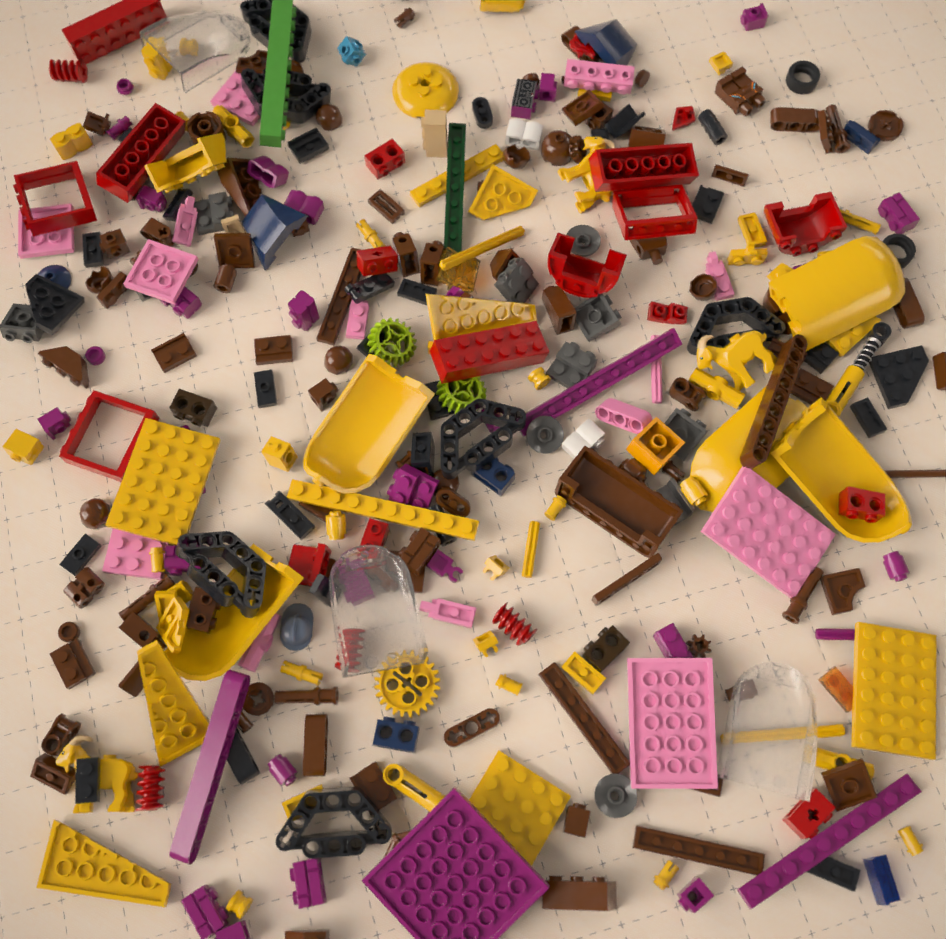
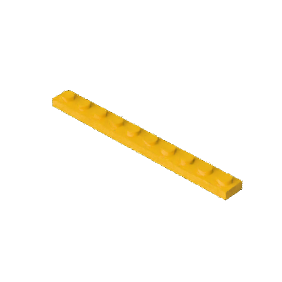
(384, 510)

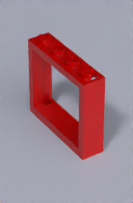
(46, 177)
(654, 227)
(83, 421)

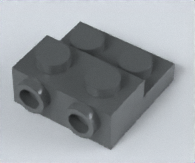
(212, 212)
(516, 281)
(597, 316)
(20, 324)
(571, 365)
(687, 429)

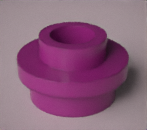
(124, 86)

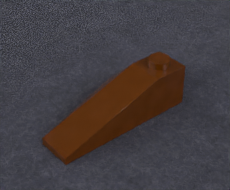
(239, 184)

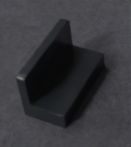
(623, 121)
(423, 451)

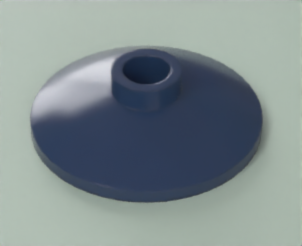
(59, 275)

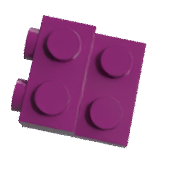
(412, 487)

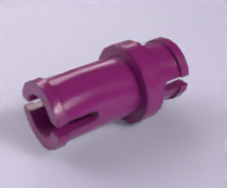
(122, 125)

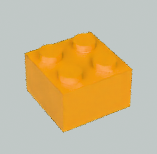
(655, 445)

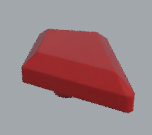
(683, 117)

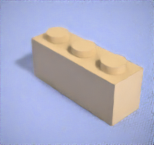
(435, 133)

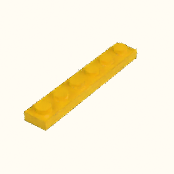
(473, 167)

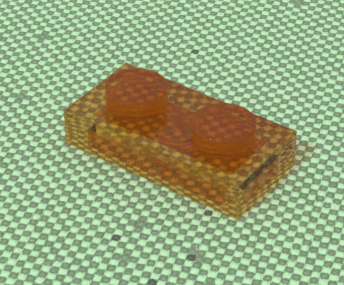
(838, 688)

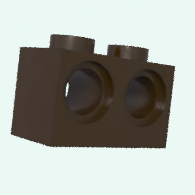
(195, 405)
(608, 651)

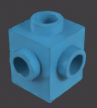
(351, 51)

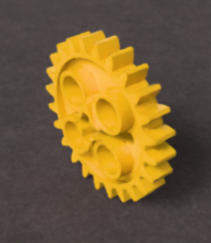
(395, 698)

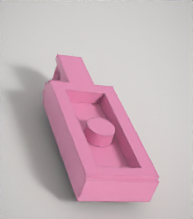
(185, 223)
(718, 271)
(357, 320)
(449, 612)

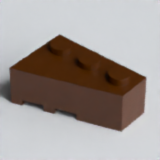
(580, 894)

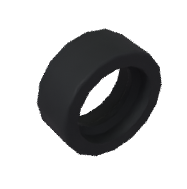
(802, 67)
(905, 243)

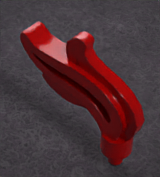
(580, 48)

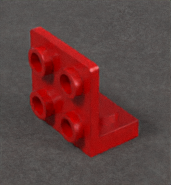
(309, 562)

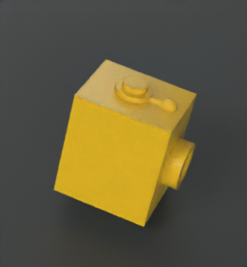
(23, 447)
(279, 454)

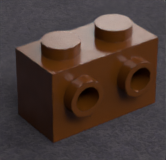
(202, 612)

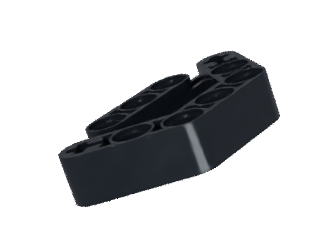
(257, 15)
(299, 110)
(738, 313)
(507, 428)
(192, 550)
(369, 836)

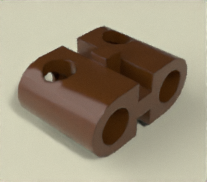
(84, 587)

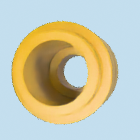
(693, 491)
(336, 525)

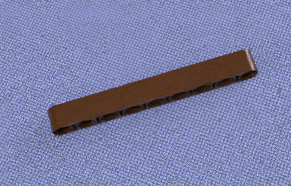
(773, 402)

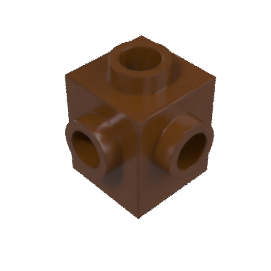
(114, 244)

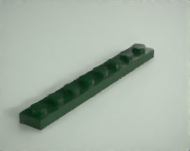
(455, 186)

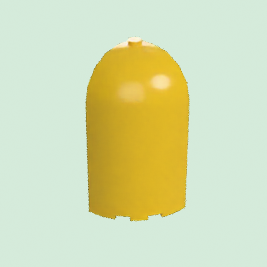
(839, 289)
(365, 427)
(719, 456)
(826, 459)
(212, 654)

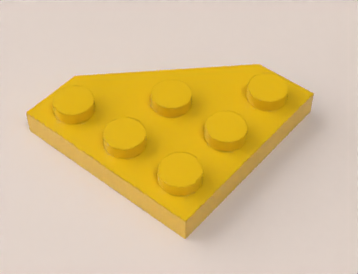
(501, 195)

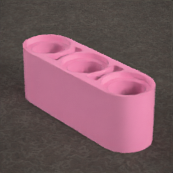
(623, 415)

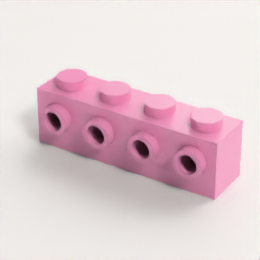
(599, 76)

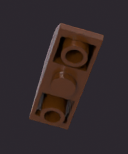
(67, 364)

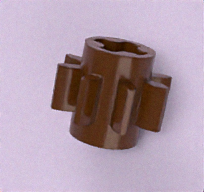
(704, 646)

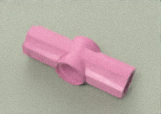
(261, 644)

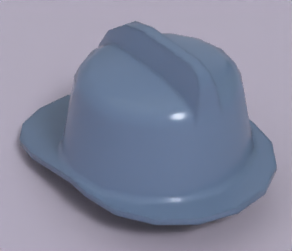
(296, 627)

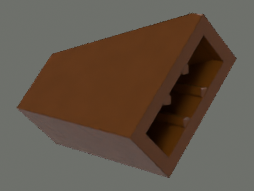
(559, 309)

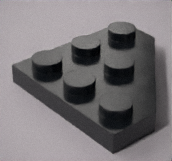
(51, 303)
(899, 374)

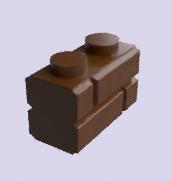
(420, 550)

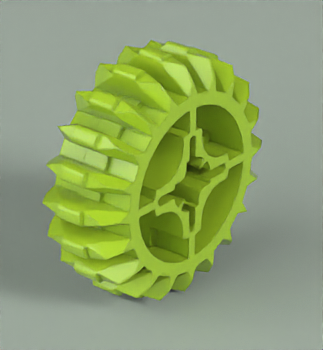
(403, 334)
(461, 392)

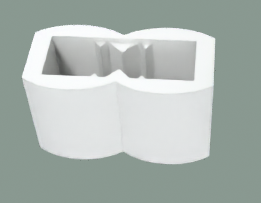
(524, 134)
(587, 435)

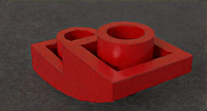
(667, 314)

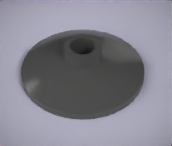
(587, 235)
(553, 431)
(627, 797)

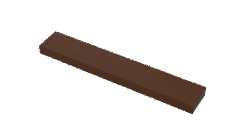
(340, 301)
(584, 719)
(698, 850)

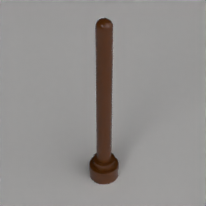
(915, 473)

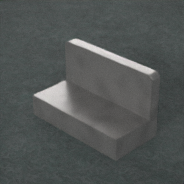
(673, 493)

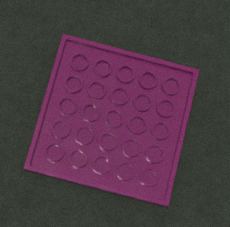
(455, 876)

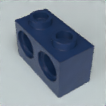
(489, 476)
(395, 741)

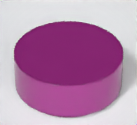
(95, 355)

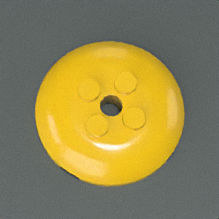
(425, 88)

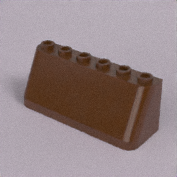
(617, 502)

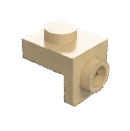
(233, 225)

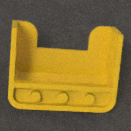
(188, 164)

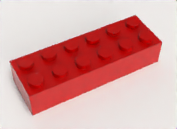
(111, 28)
(147, 143)
(643, 167)
(488, 351)

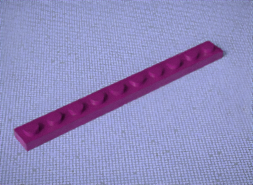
(605, 377)
(828, 841)

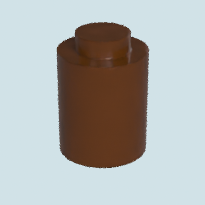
(225, 278)

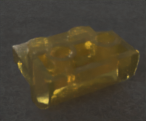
(461, 275)

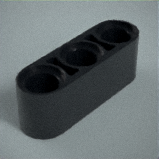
(241, 760)

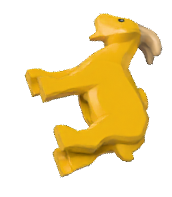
(583, 170)
(736, 354)
(114, 775)

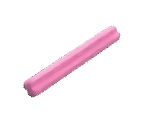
(656, 379)

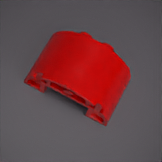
(807, 226)
(581, 275)

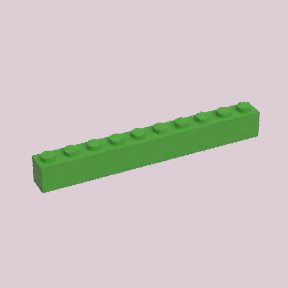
(277, 73)

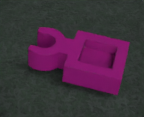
(441, 564)

